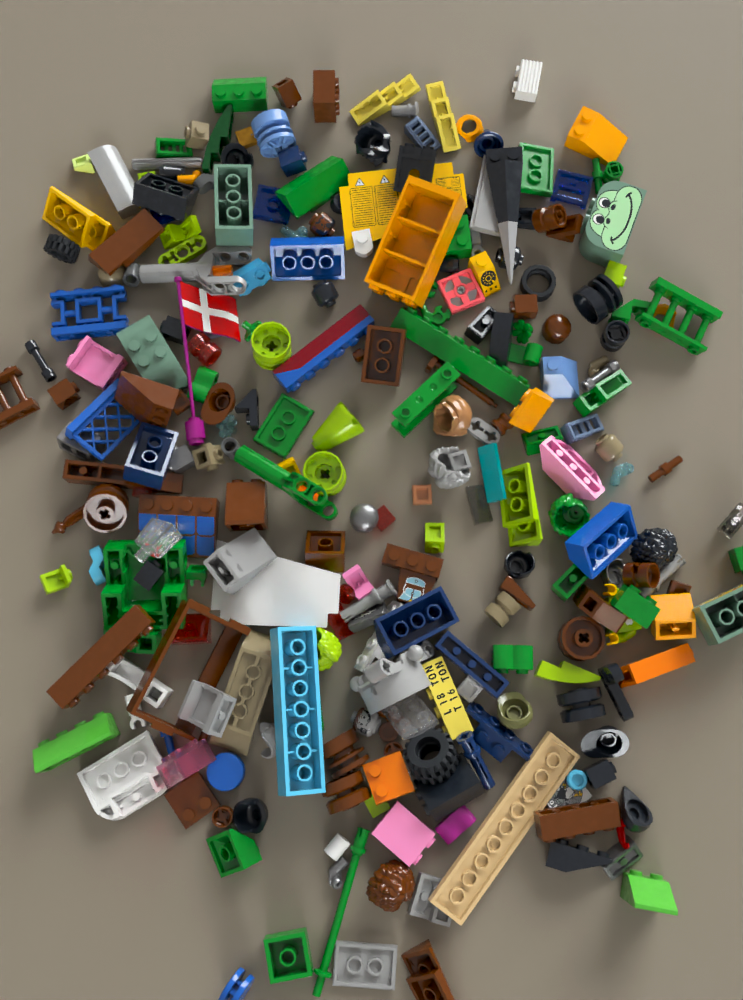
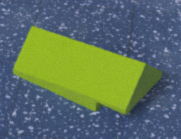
(520, 508)

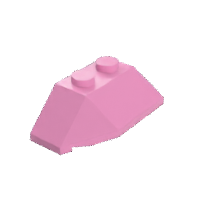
(569, 470)

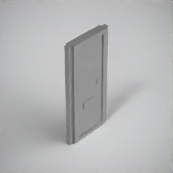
(483, 213)

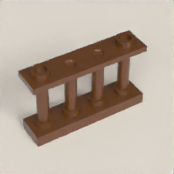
(26, 405)

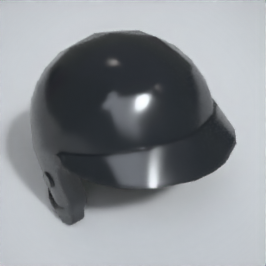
(236, 154)
(250, 815)

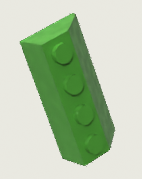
(75, 742)

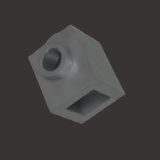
(181, 460)

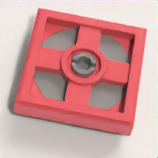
(460, 291)

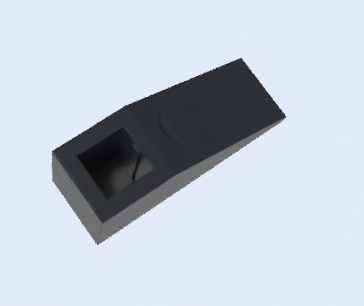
(570, 858)

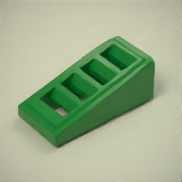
(171, 142)

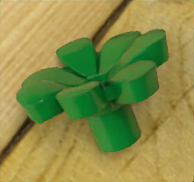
(249, 329)
(523, 331)

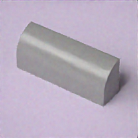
(115, 178)

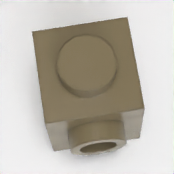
(196, 135)

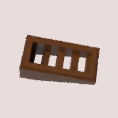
(516, 592)

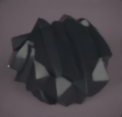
(373, 142)

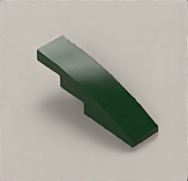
(219, 137)

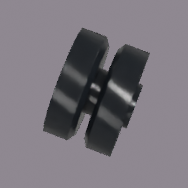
(581, 705)

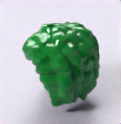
(564, 517)

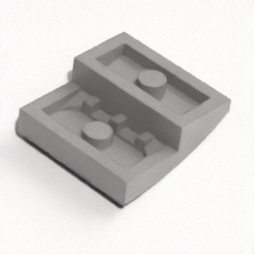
(421, 906)

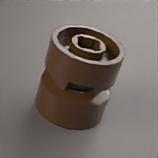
(549, 218)
(641, 574)

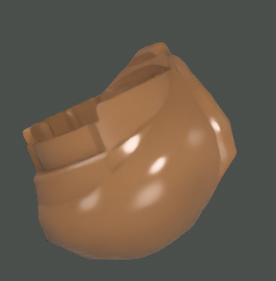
(452, 416)

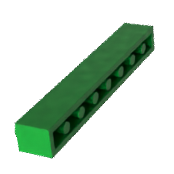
(460, 356)

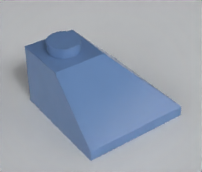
(559, 377)

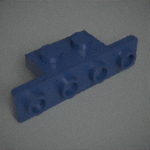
(494, 736)

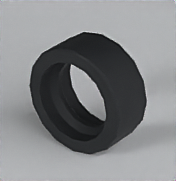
(538, 270)

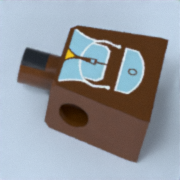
(413, 585)

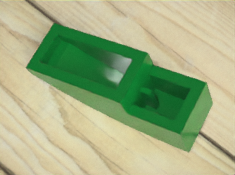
(602, 393)

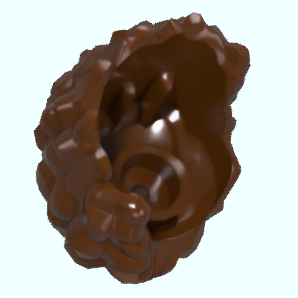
(391, 885)

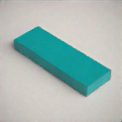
(492, 473)

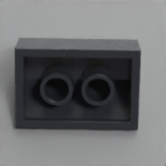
(164, 196)

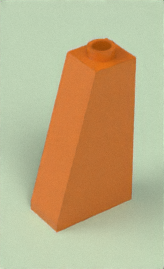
(656, 665)

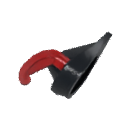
(635, 816)

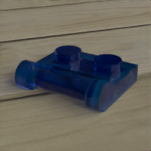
(572, 183)

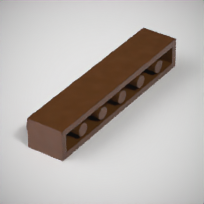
(100, 657)

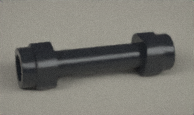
(33, 349)

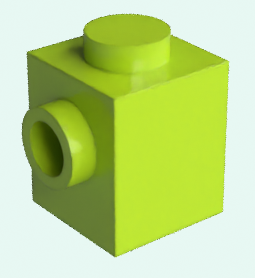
(615, 272)

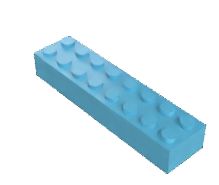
(297, 711)

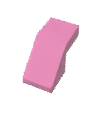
(358, 581)

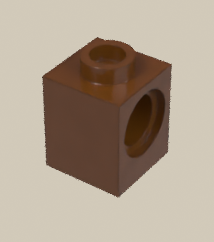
(64, 393)

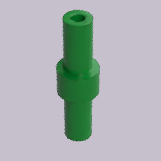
(597, 174)

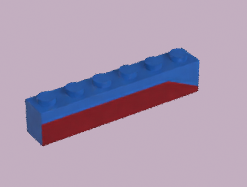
(323, 349)

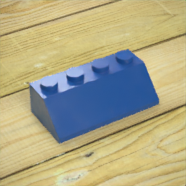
(307, 258)
(602, 539)

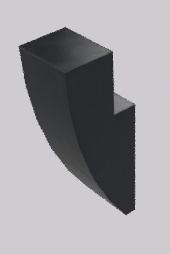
(501, 337)

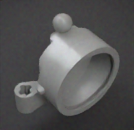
(392, 682)

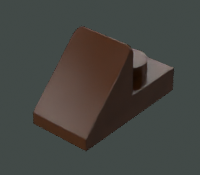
(568, 232)

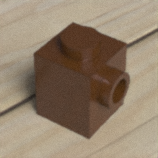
(287, 93)
(524, 306)

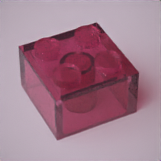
(185, 762)

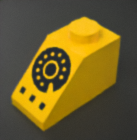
(484, 273)

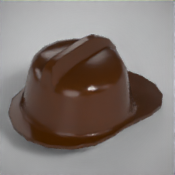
(218, 403)

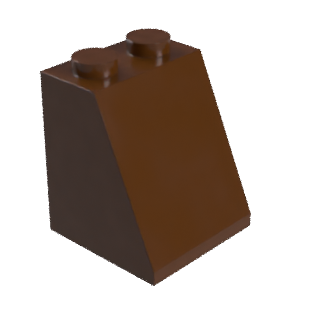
(246, 505)

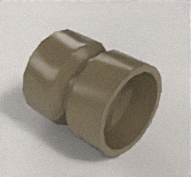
(502, 608)

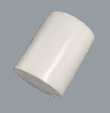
(337, 846)

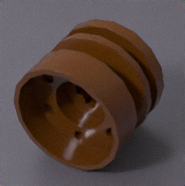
(344, 753)

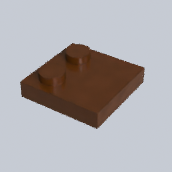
(192, 799)

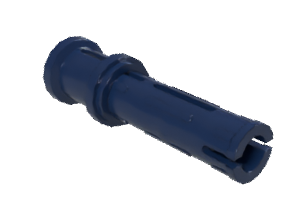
(472, 752)

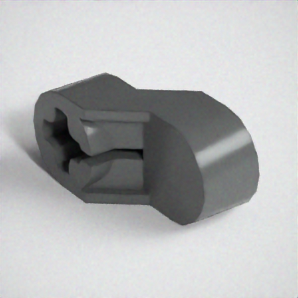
(204, 182)

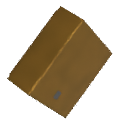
(246, 137)

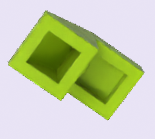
(177, 234)

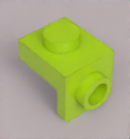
(56, 579)

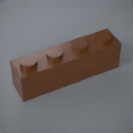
(577, 819)

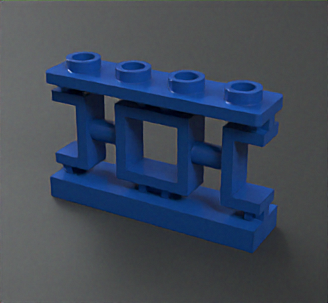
(93, 326)

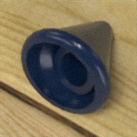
(487, 140)

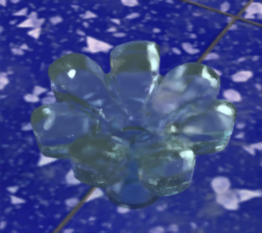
(227, 426)

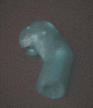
(620, 471)

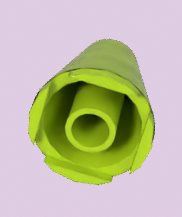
(336, 429)

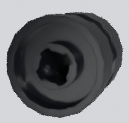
(615, 336)

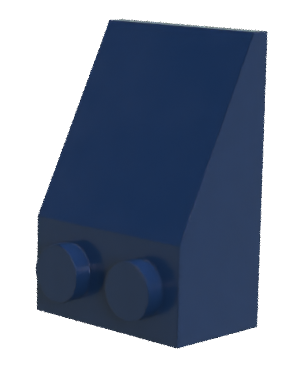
(150, 456)

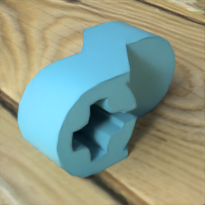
(97, 568)

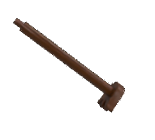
(435, 363)

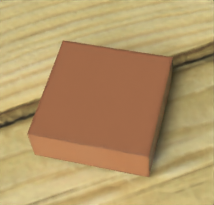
(422, 494)

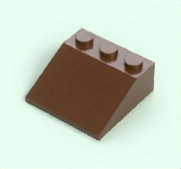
(146, 399)

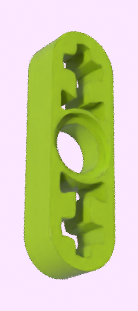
(185, 246)

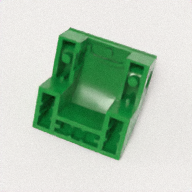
(123, 592)

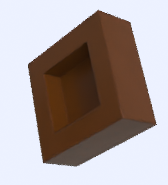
(182, 403)
(678, 587)

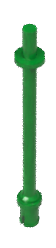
(357, 850)

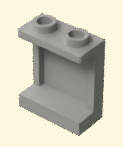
(207, 708)

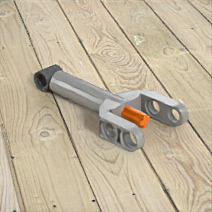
(208, 271)

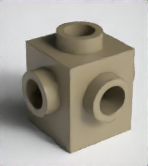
(208, 457)

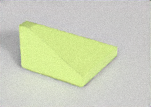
(83, 164)

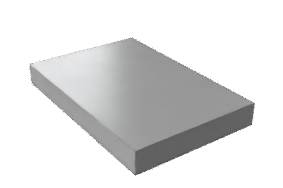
(365, 965)

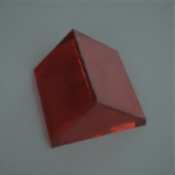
(196, 631)

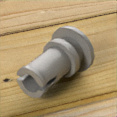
(405, 110)

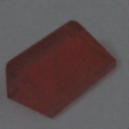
(338, 625)

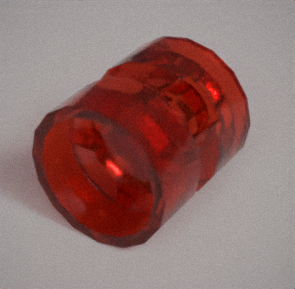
(202, 348)

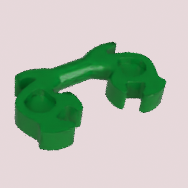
(438, 316)

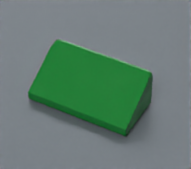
(535, 438)

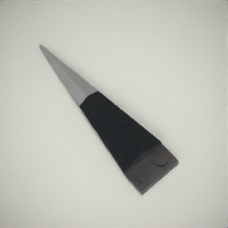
(505, 178)

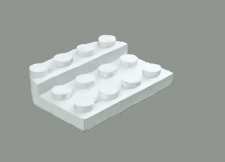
(124, 778)

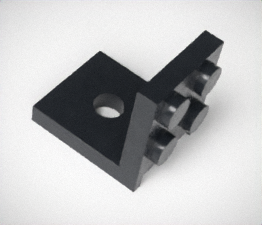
(414, 158)

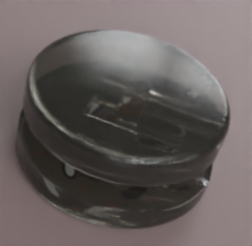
(732, 522)

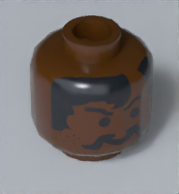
(322, 225)

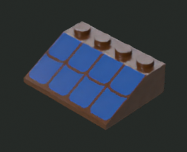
(192, 516)

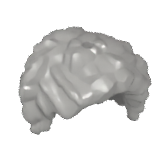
(441, 470)

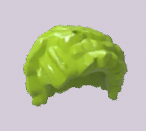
(328, 649)

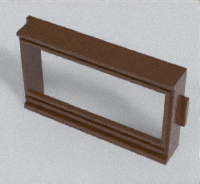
(210, 675)

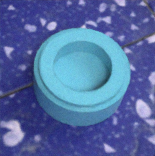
(576, 779)

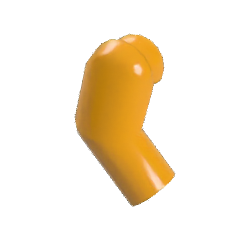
(189, 179)

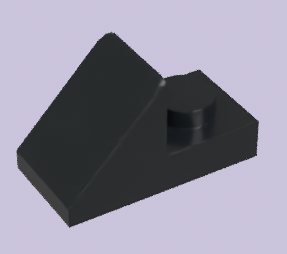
(250, 405)

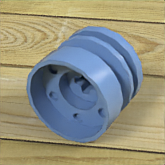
(272, 132)

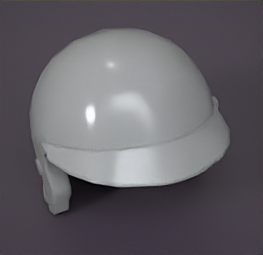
(268, 734)

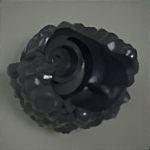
(654, 546)

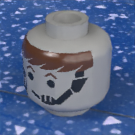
(365, 723)

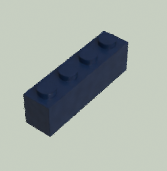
(471, 664)

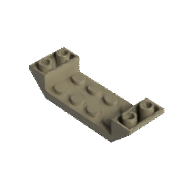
(250, 686)

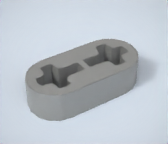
(486, 428)

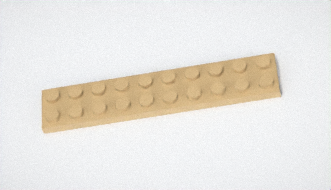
(503, 828)

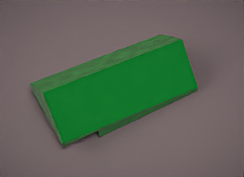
(314, 187)

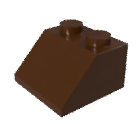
(326, 550)

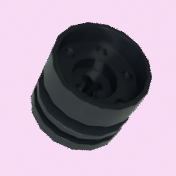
(598, 299)

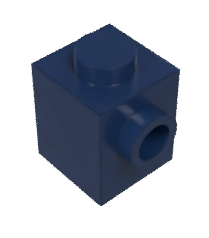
(292, 161)

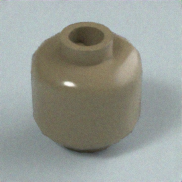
(609, 447)

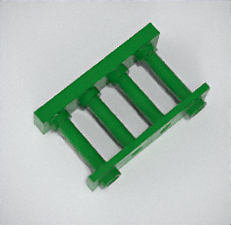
(692, 306)
(424, 399)

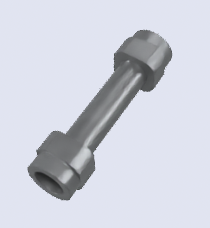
(589, 383)

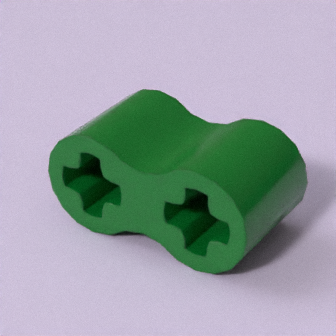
(202, 383)

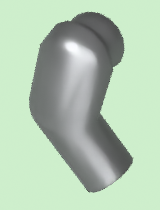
(334, 873)

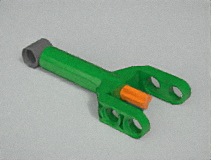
(291, 483)

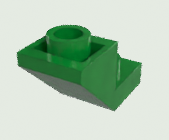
(624, 313)

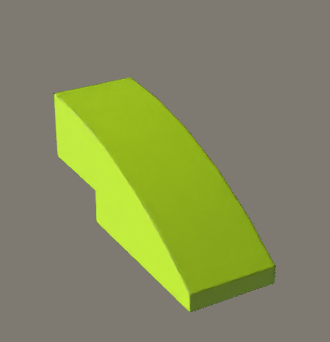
(564, 673)

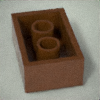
(383, 355)

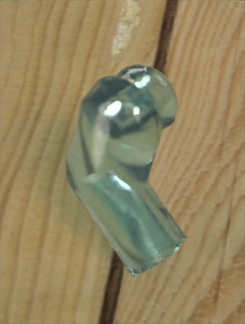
(289, 233)

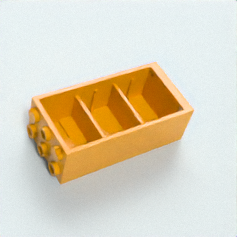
(415, 242)

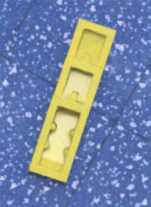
(381, 102)
(443, 117)

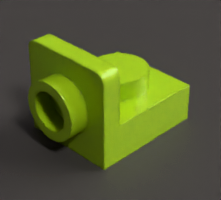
(434, 537)

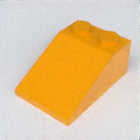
(595, 137)

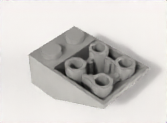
(239, 561)

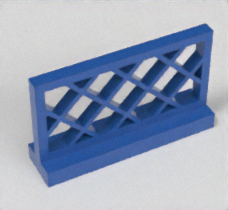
(93, 412)

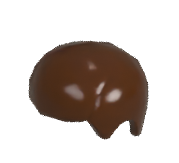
(556, 328)

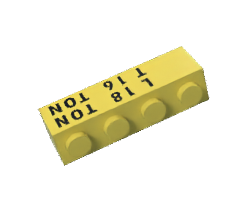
(446, 698)

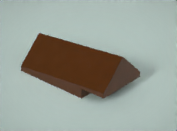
(126, 243)
(426, 976)

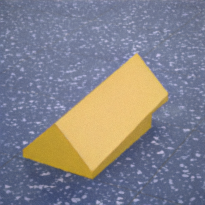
(75, 220)

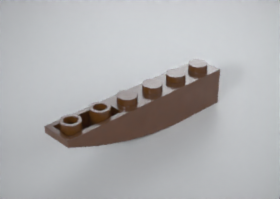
(102, 473)

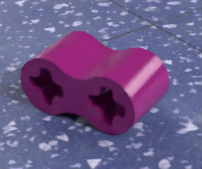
(455, 824)

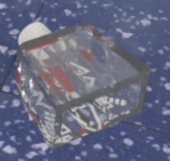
(156, 539)

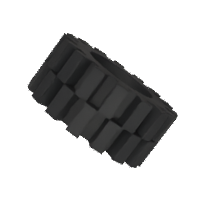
(62, 248)

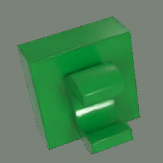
(197, 572)

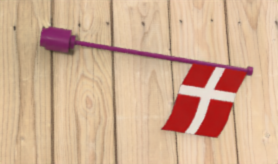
(209, 315)

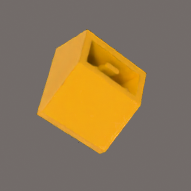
(532, 409)
(675, 618)

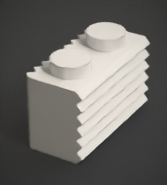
(528, 80)

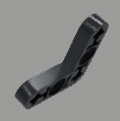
(610, 676)

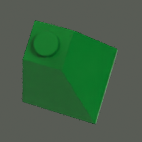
(233, 852)

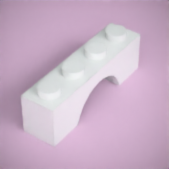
(131, 674)

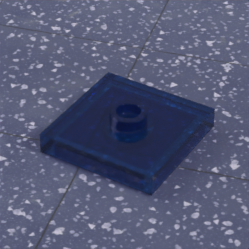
(269, 206)

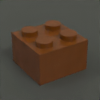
(325, 96)

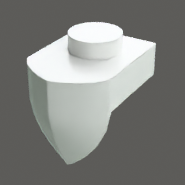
(362, 243)

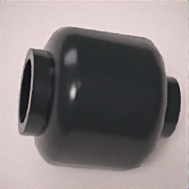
(501, 260)
(325, 293)

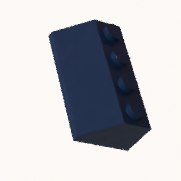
(414, 622)

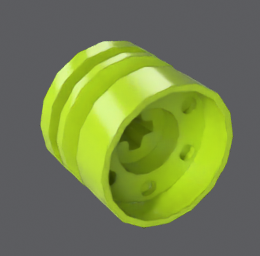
(269, 336)
(327, 463)

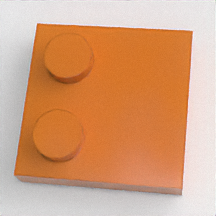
(388, 778)

